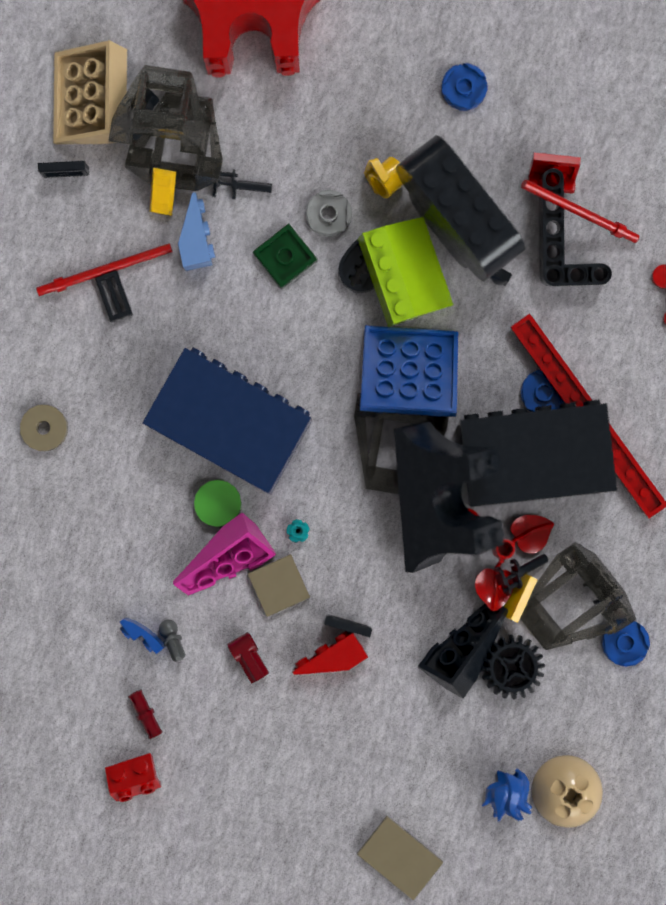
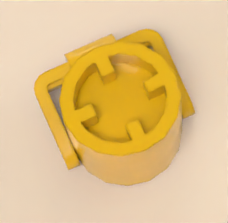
(383, 176)

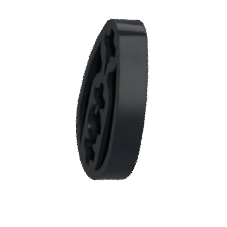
(347, 269)

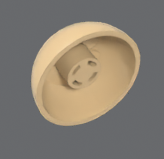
(562, 779)

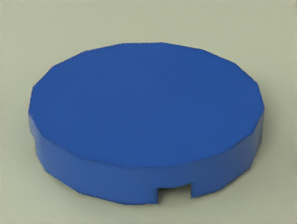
(464, 87)
(536, 392)
(627, 645)

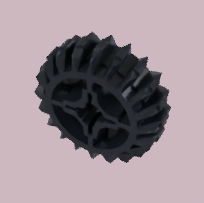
(507, 676)

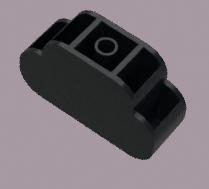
(459, 209)

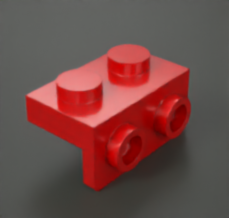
(566, 164)
(132, 778)

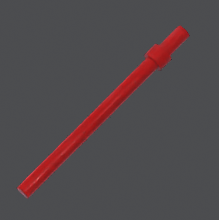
(616, 229)
(60, 284)

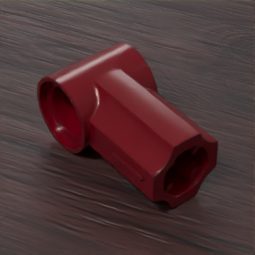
(245, 652)

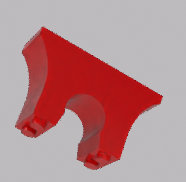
(228, 19)

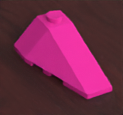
(232, 549)

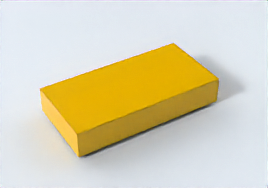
(519, 598)

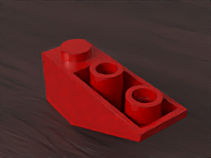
(337, 657)

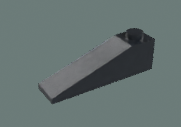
(460, 657)

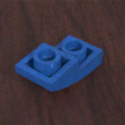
(134, 630)

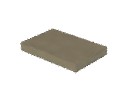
(400, 857)

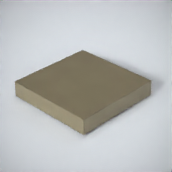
(279, 585)

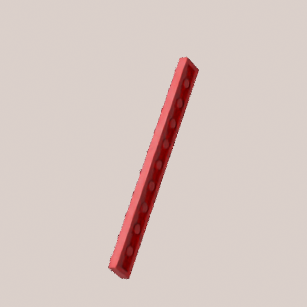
(571, 391)

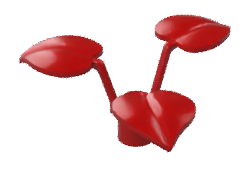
(531, 535)

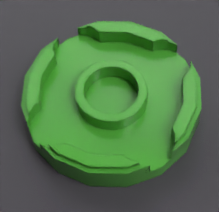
(217, 503)

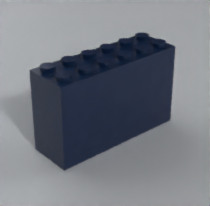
(228, 419)

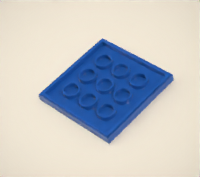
(409, 371)

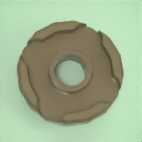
(31, 422)

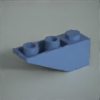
(193, 239)

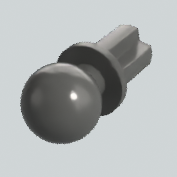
(168, 629)

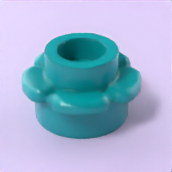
(298, 524)

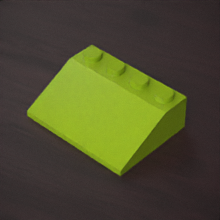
(405, 270)

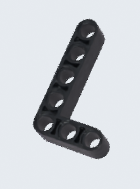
(557, 240)

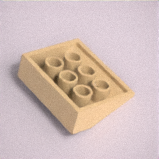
(88, 92)

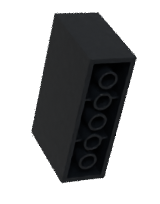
(543, 453)

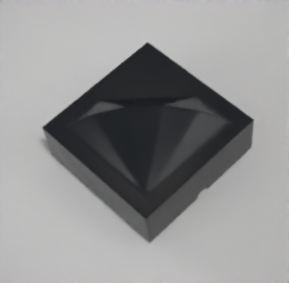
(501, 277)

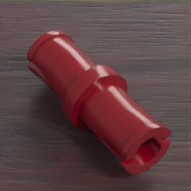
(145, 714)

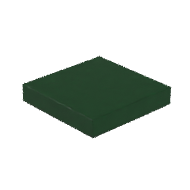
(285, 256)

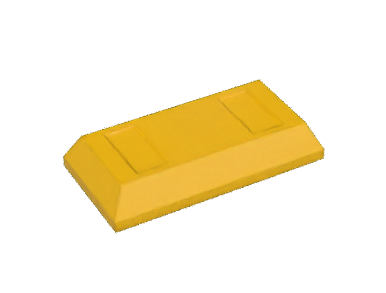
(162, 191)

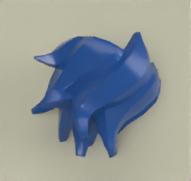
(509, 795)

